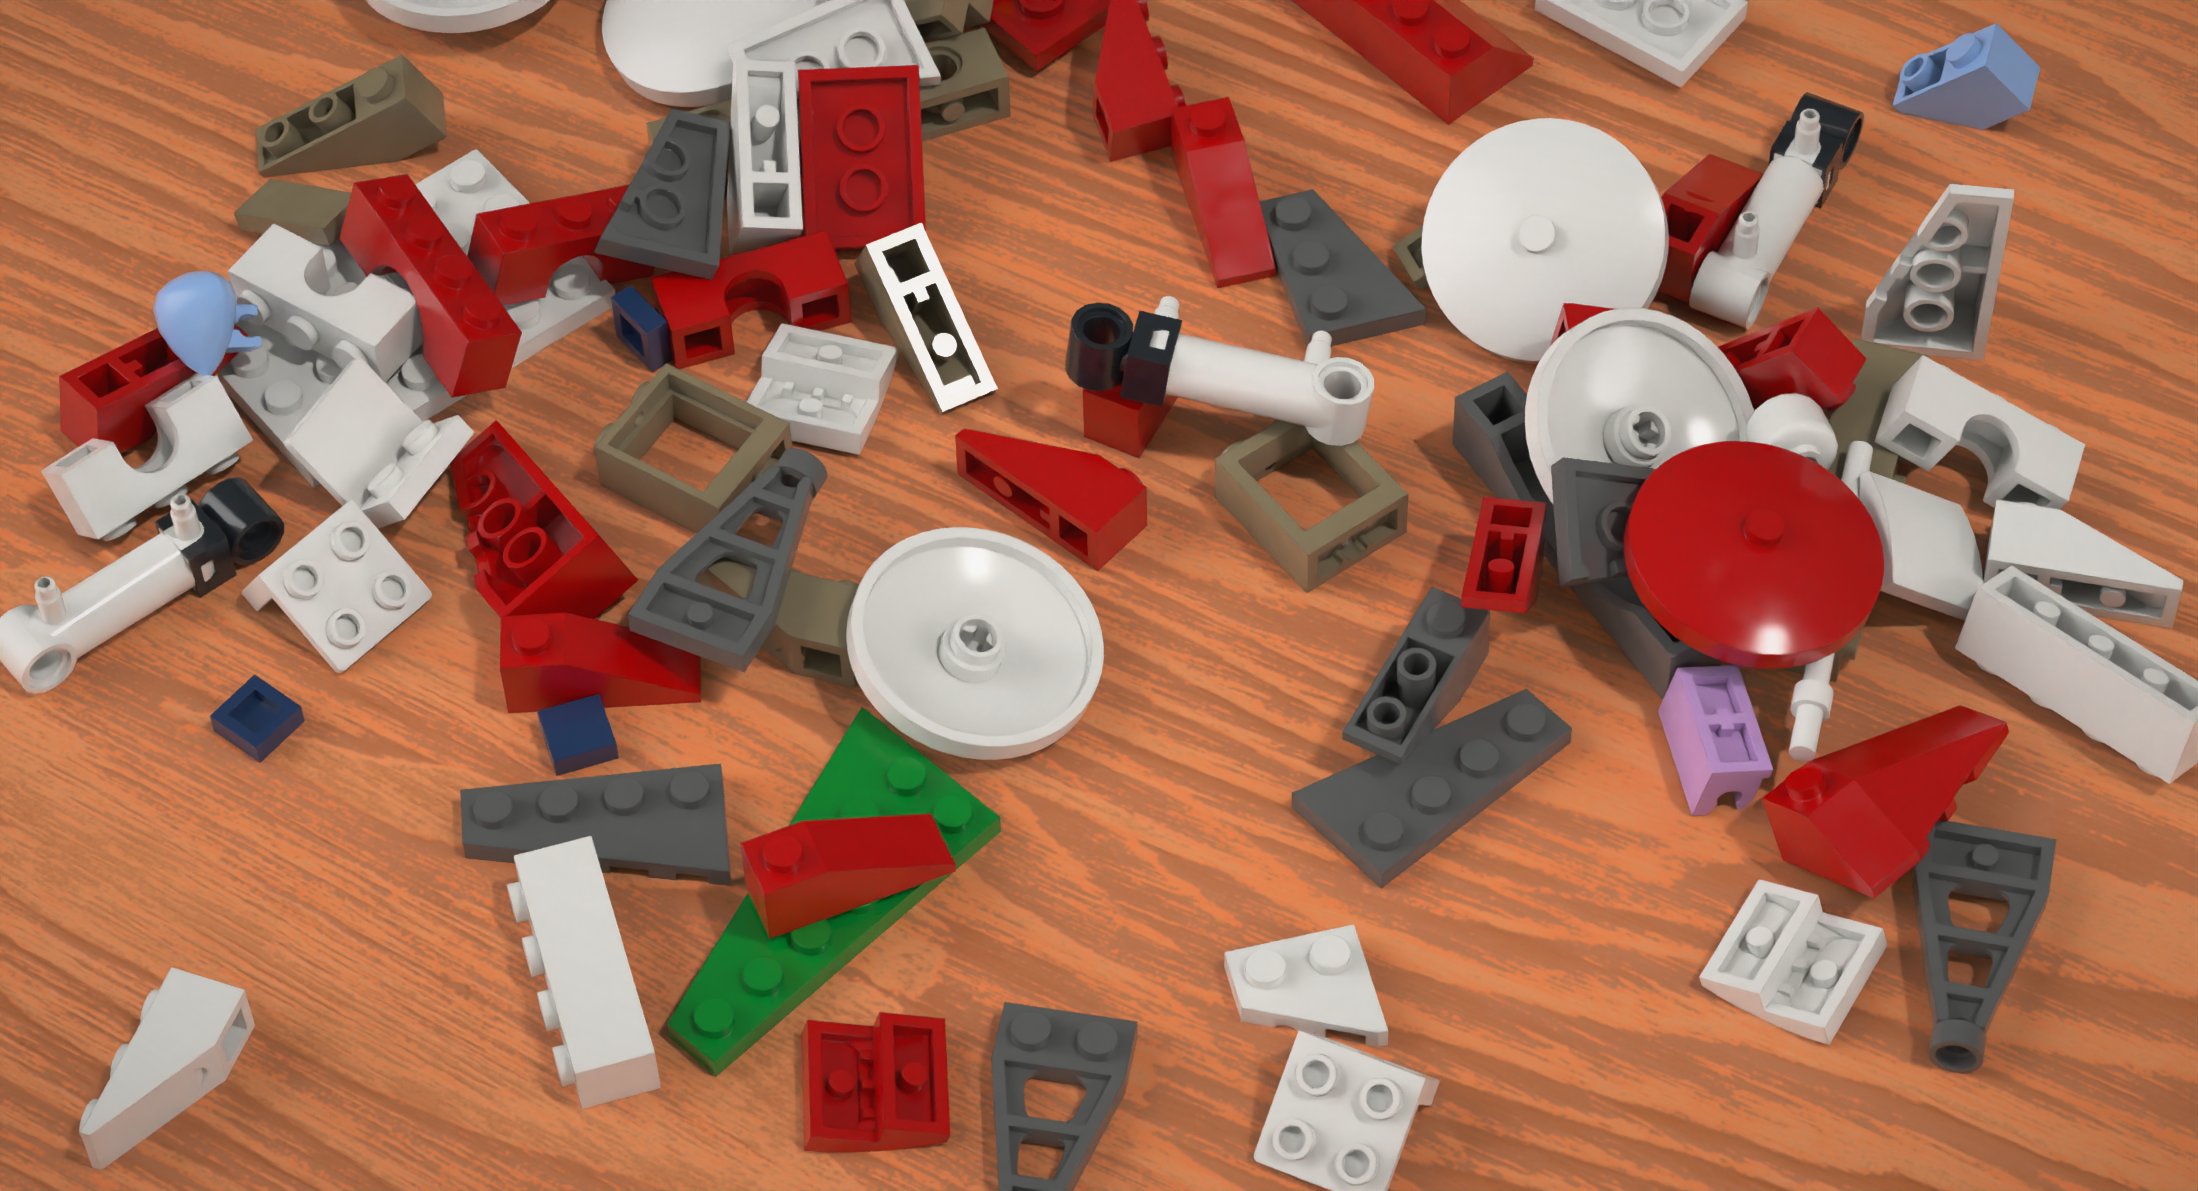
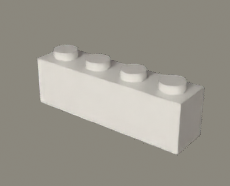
(2084, 672)
(585, 971)

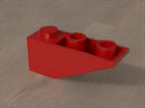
(1131, 84)
(1699, 217)

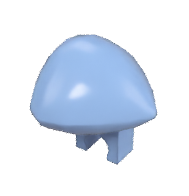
(199, 317)

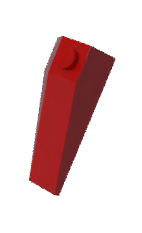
(528, 537)
(1871, 805)

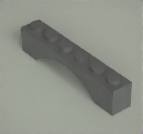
(1494, 443)

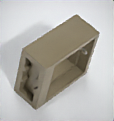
(680, 396)
(1333, 543)

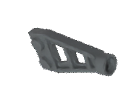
(714, 622)
(1988, 866)
(1064, 1050)

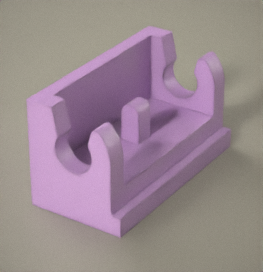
(1714, 736)

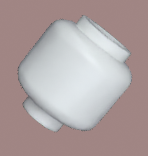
(1795, 425)

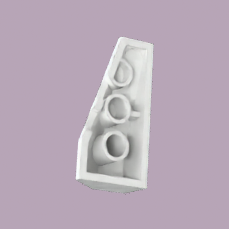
(1945, 279)

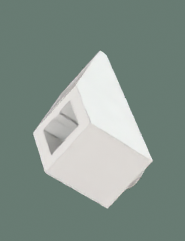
(177, 1056)

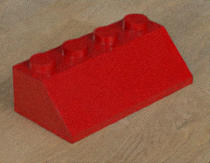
(1427, 47)

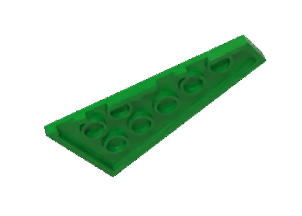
(759, 980)

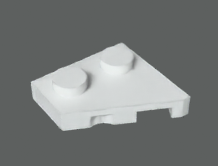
(1308, 985)

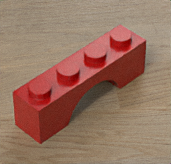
(464, 325)

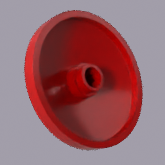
(1753, 554)

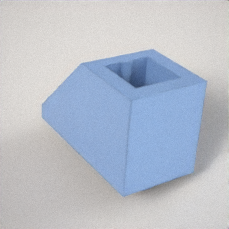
(1970, 81)

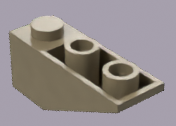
(360, 123)
(809, 624)

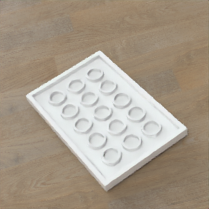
(284, 382)

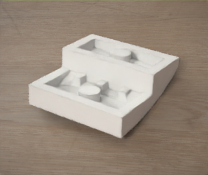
(824, 386)
(1925, 545)
(1793, 961)

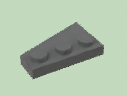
(675, 200)
(1333, 275)

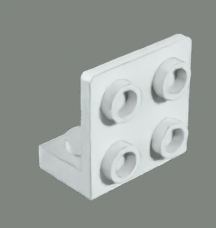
(373, 446)
(341, 587)
(1341, 1115)

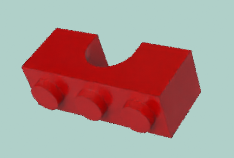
(526, 244)
(790, 278)

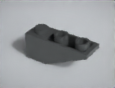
(1421, 677)

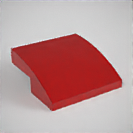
(875, 1084)

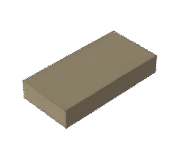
(299, 208)

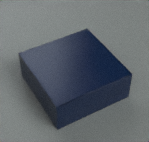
(641, 328)
(257, 718)
(577, 734)

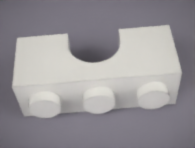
(288, 285)
(195, 435)
(2022, 455)

